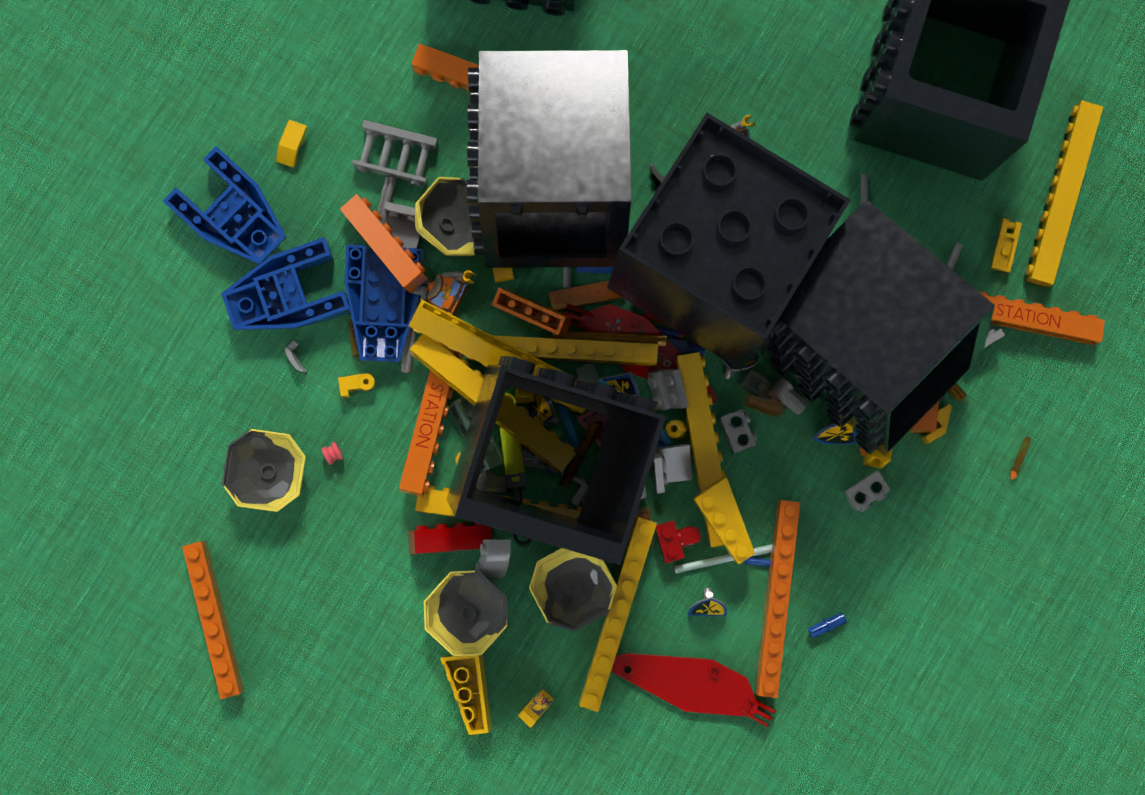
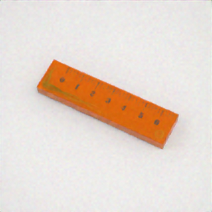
(582, 295)

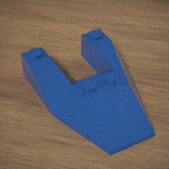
(238, 218)
(273, 294)

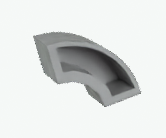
(494, 558)

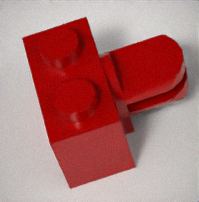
(673, 540)

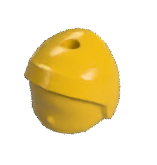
(676, 429)

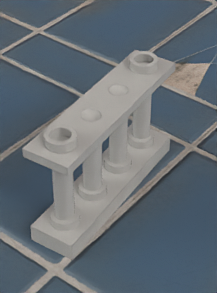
(408, 140)

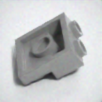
(667, 388)

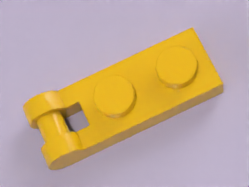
(1005, 246)

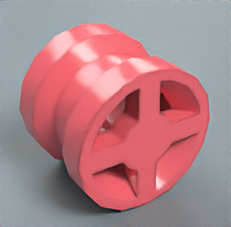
(332, 453)

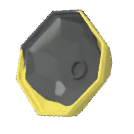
(444, 217)
(263, 470)
(572, 589)
(466, 613)

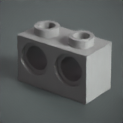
(732, 433)
(864, 487)

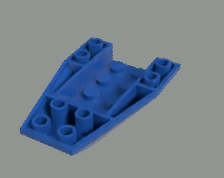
(378, 303)

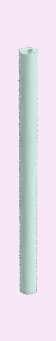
(717, 560)

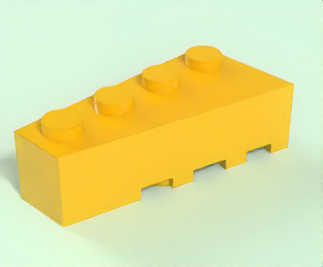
(724, 517)
(470, 690)

